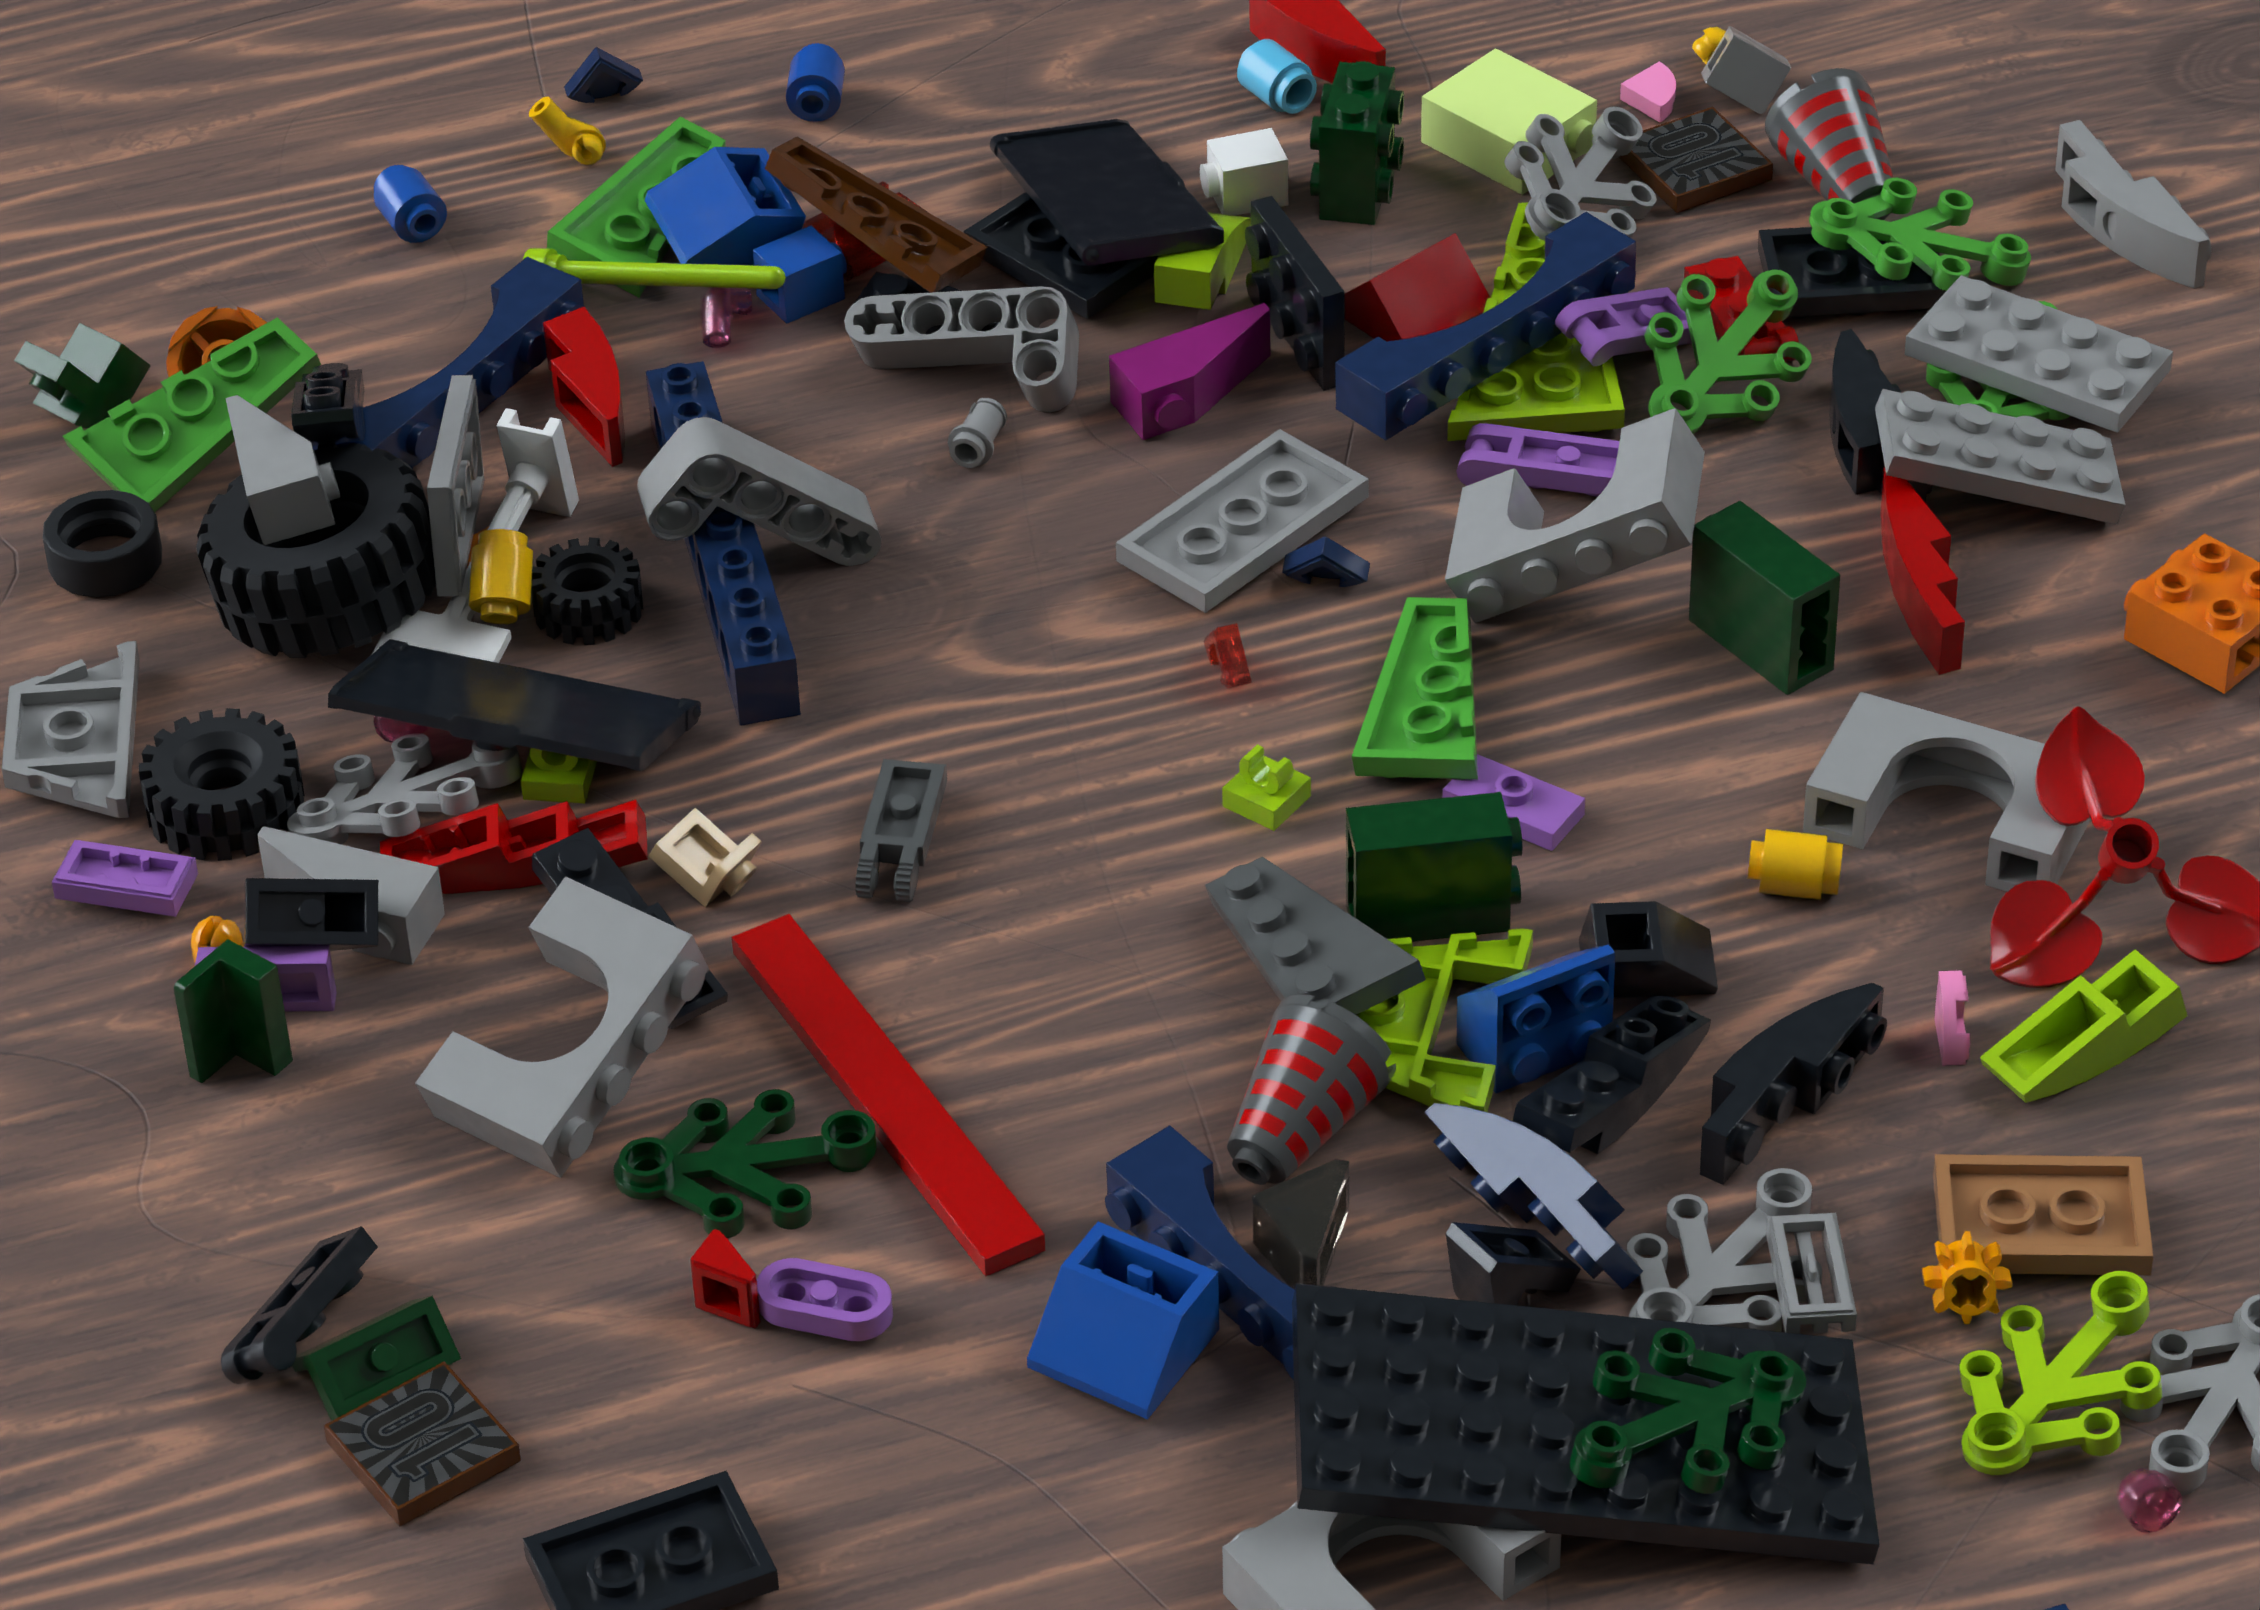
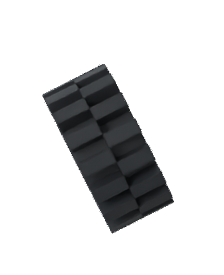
(567, 572)

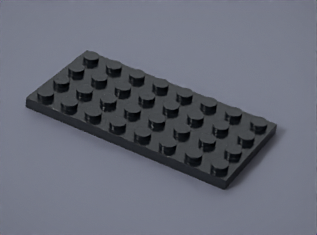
(1479, 1406)

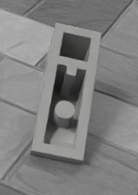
(280, 475)
(407, 890)

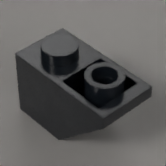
(1653, 949)

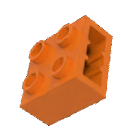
(2200, 613)

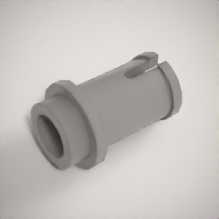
(973, 440)

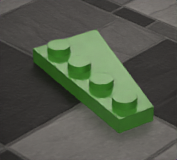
(615, 219)
(1424, 698)

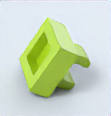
(556, 777)
(1266, 789)

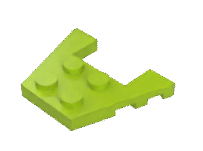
(1413, 1017)

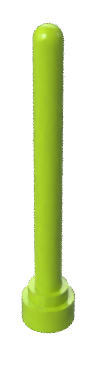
(663, 273)

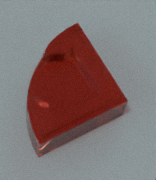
(1226, 648)

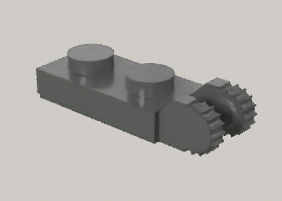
(900, 824)

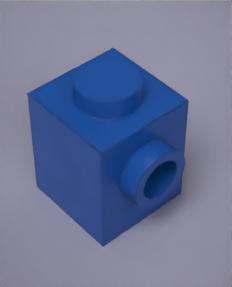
(811, 271)

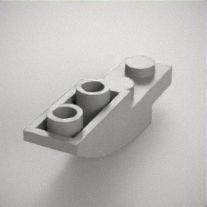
(2128, 215)

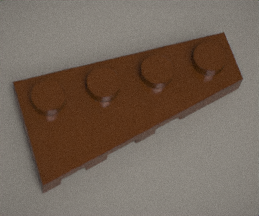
(887, 223)

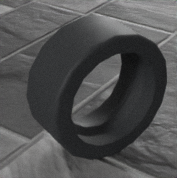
(110, 570)

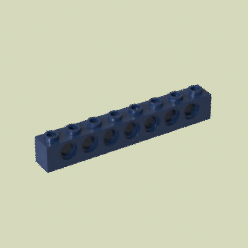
(730, 570)

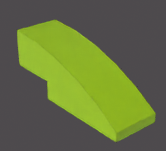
(1201, 274)
(2087, 1029)

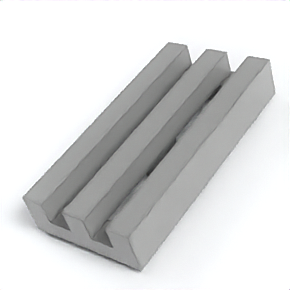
(1816, 1311)

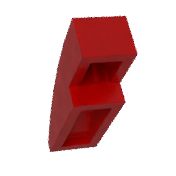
(1316, 33)
(586, 381)

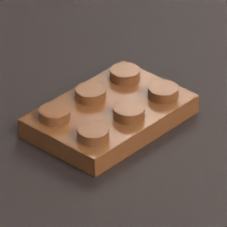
(2048, 1211)

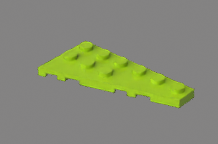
(1549, 386)

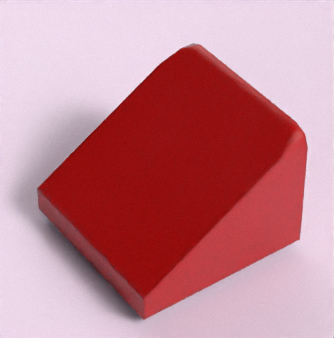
(724, 1281)

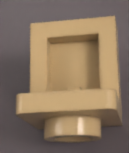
(705, 858)

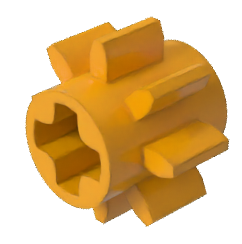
(1969, 1260)

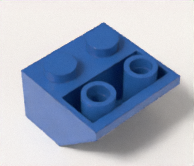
(724, 207)
(1538, 1016)
(1125, 1320)

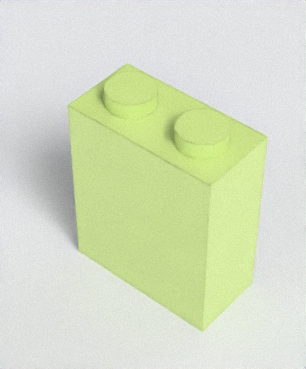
(1490, 107)

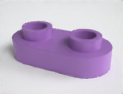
(824, 1299)

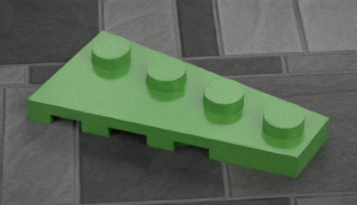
(186, 424)

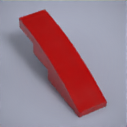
(1920, 575)
(495, 853)

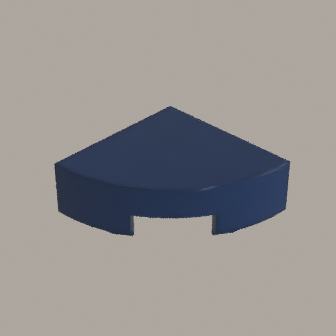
(602, 77)
(1326, 560)

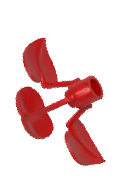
(2045, 938)

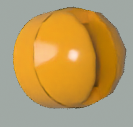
(214, 932)

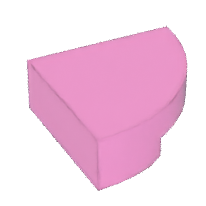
(1651, 91)
(1949, 1020)

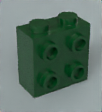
(1357, 143)

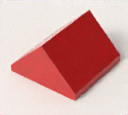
(1419, 294)

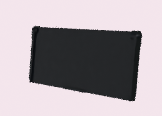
(1107, 191)
(514, 705)

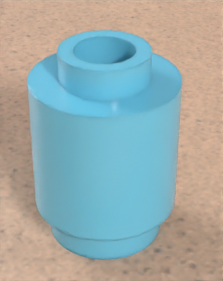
(1276, 77)

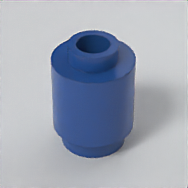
(815, 83)
(409, 203)

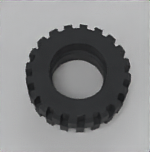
(330, 582)

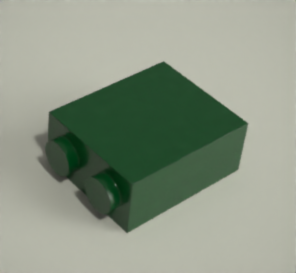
(1764, 597)
(1433, 866)

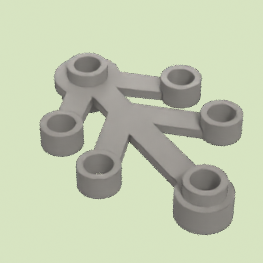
(1550, 208)
(399, 794)
(1720, 1272)
(2185, 1453)

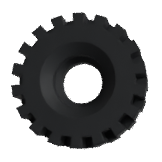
(213, 754)

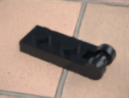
(296, 1307)

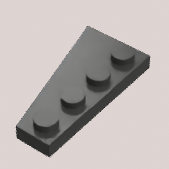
(1308, 941)

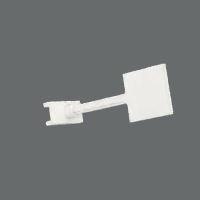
(539, 481)

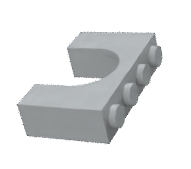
(1644, 512)
(1899, 747)
(553, 1106)
(1295, 1554)

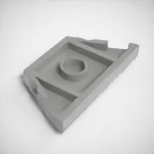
(75, 734)

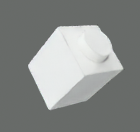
(1245, 170)

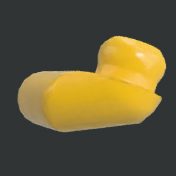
(568, 134)

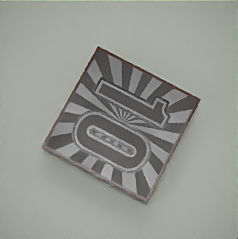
(1697, 160)
(422, 1443)

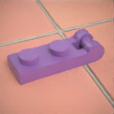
(1618, 322)
(1539, 457)

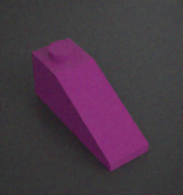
(1187, 372)

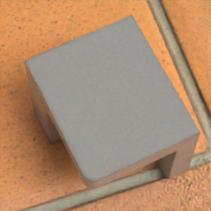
(1746, 70)

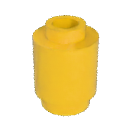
(501, 576)
(1795, 864)

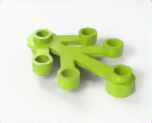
(2005, 1438)

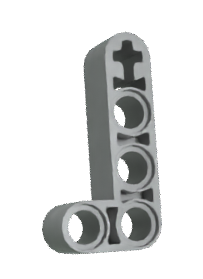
(893, 328)
(721, 467)

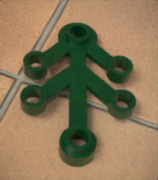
(664, 1167)
(1759, 1381)

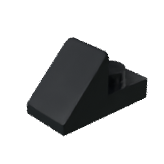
(311, 913)
(1504, 1263)

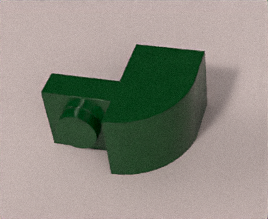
(86, 378)

